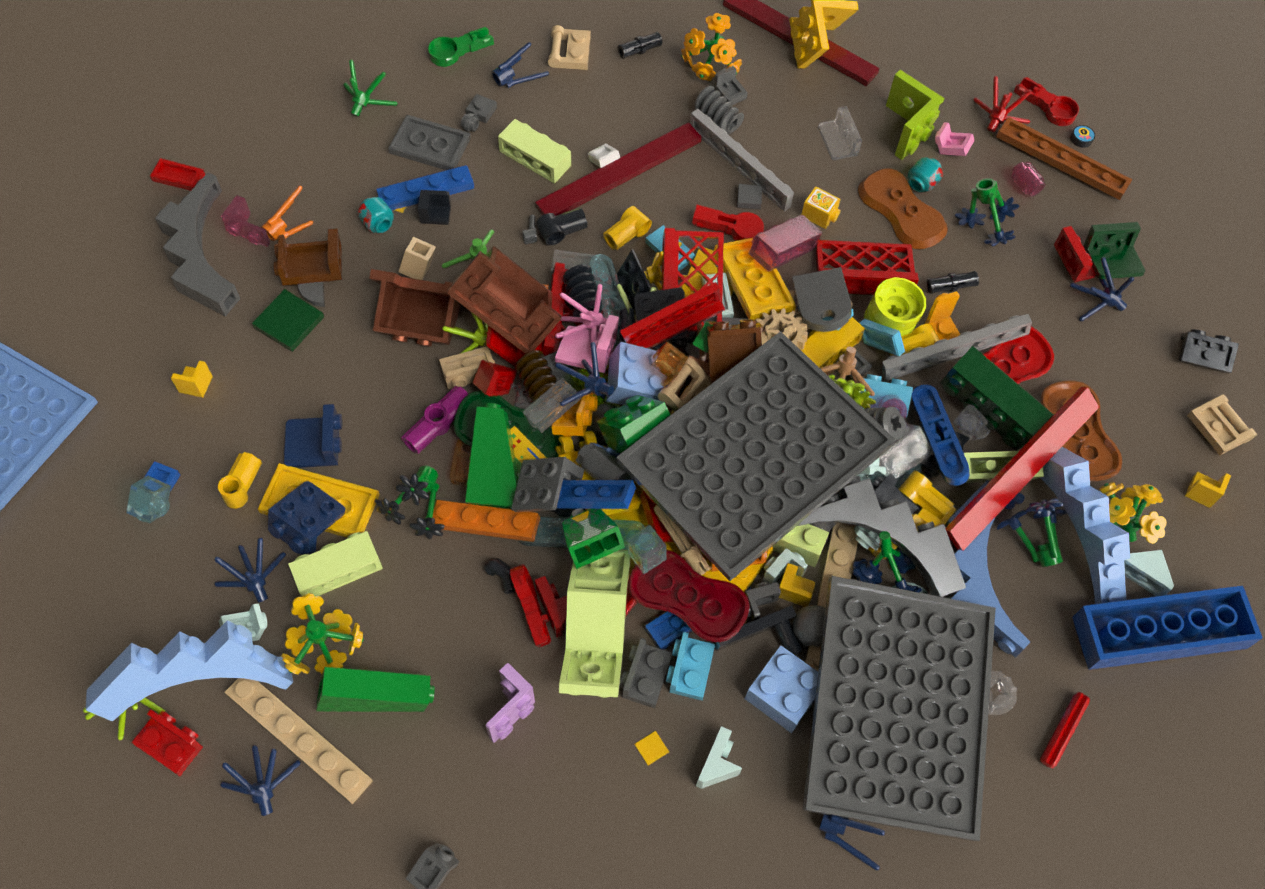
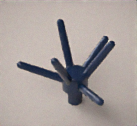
(1109, 296)
(593, 383)
(252, 580)
(262, 790)

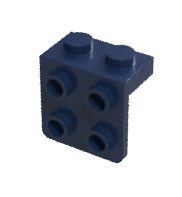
(314, 440)
(303, 517)

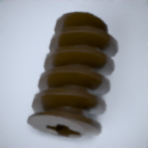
(535, 374)

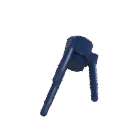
(504, 72)
(836, 825)

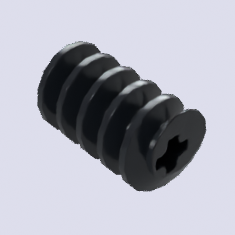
(580, 287)

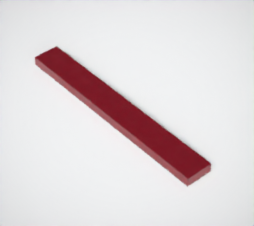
(779, 25)
(619, 171)

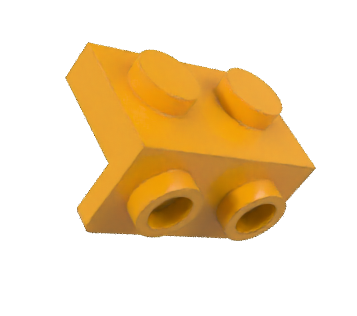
(577, 418)

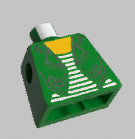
(591, 536)

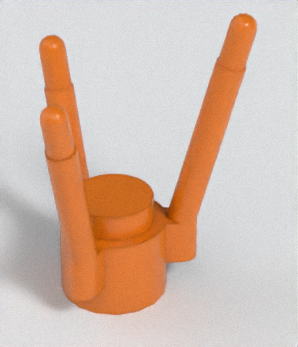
(276, 226)

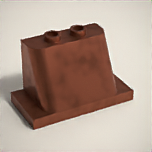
(506, 299)
(414, 309)

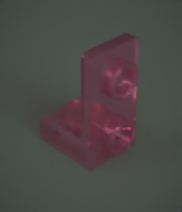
(235, 222)

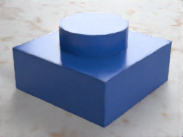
(164, 474)

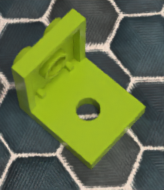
(919, 113)

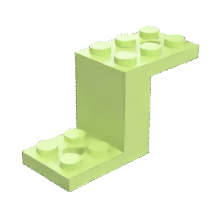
(595, 627)

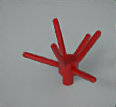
(999, 113)

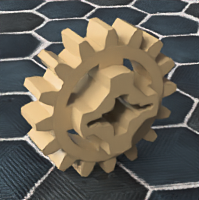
(787, 324)

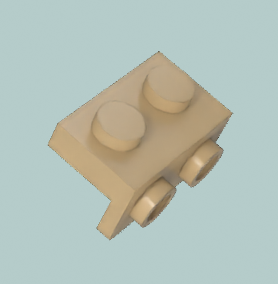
(462, 368)

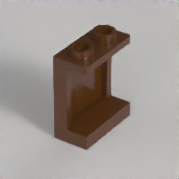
(309, 261)
(731, 345)

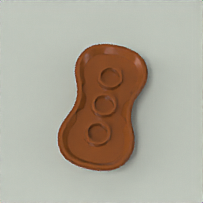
(910, 217)
(1090, 439)

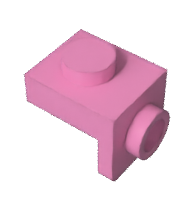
(953, 143)

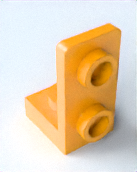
(940, 315)

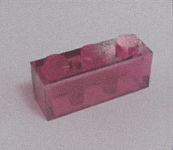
(784, 242)

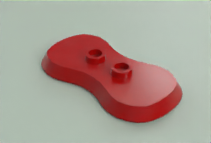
(1023, 357)

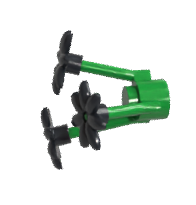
(415, 488)

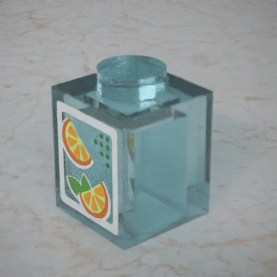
(646, 549)

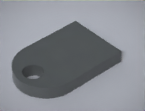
(823, 296)

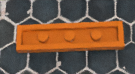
(486, 520)

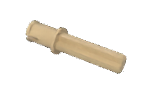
(685, 545)

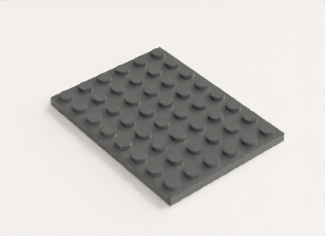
(755, 454)
(901, 709)

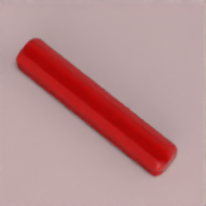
(1065, 730)

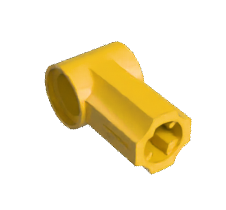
(632, 224)
(920, 337)
(239, 479)
(921, 493)

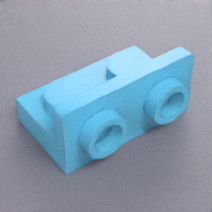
(691, 668)

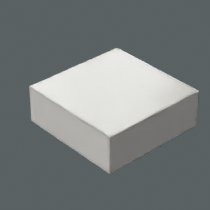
(603, 155)

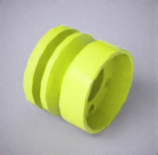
(897, 305)

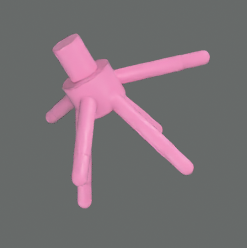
(590, 319)

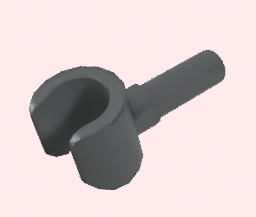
(529, 235)

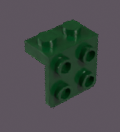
(1117, 246)

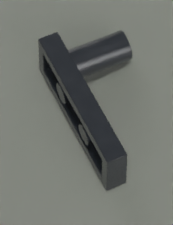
(779, 620)

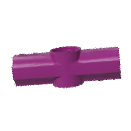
(427, 430)

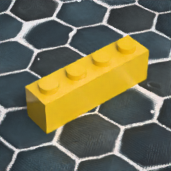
(827, 347)

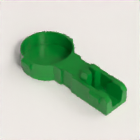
(443, 49)

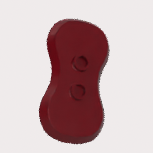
(707, 605)

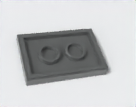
(429, 143)

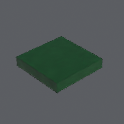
(288, 320)

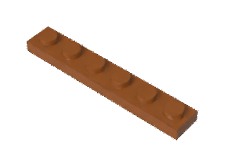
(1064, 158)

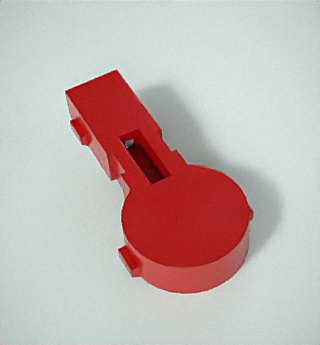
(1063, 108)
(746, 224)
(527, 594)

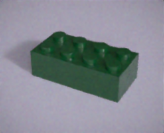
(997, 397)

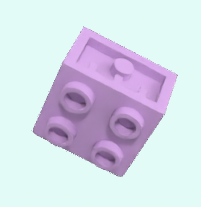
(520, 704)

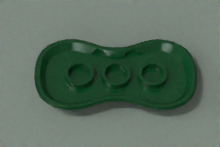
(465, 422)

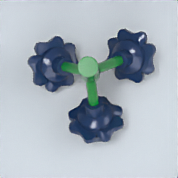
(899, 563)

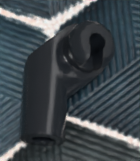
(501, 569)

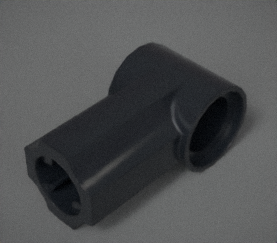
(555, 228)

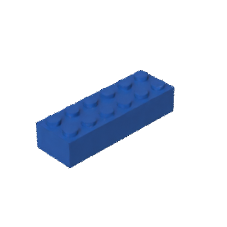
(1166, 627)

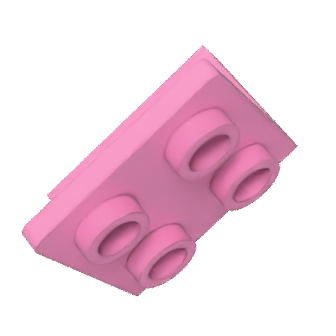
(577, 345)

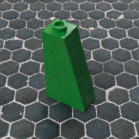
(492, 460)
(372, 691)

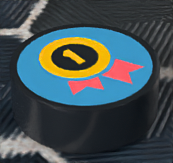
(1082, 136)

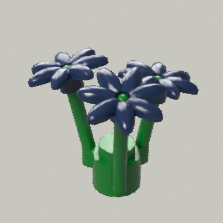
(986, 192)
(1048, 552)

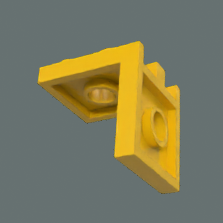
(810, 28)

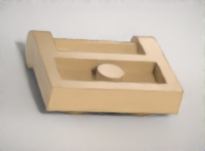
(577, 48)
(697, 385)
(1217, 428)

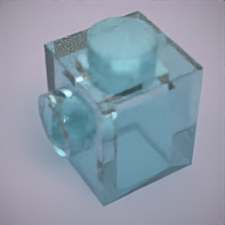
(148, 499)

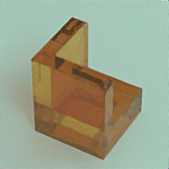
(668, 362)

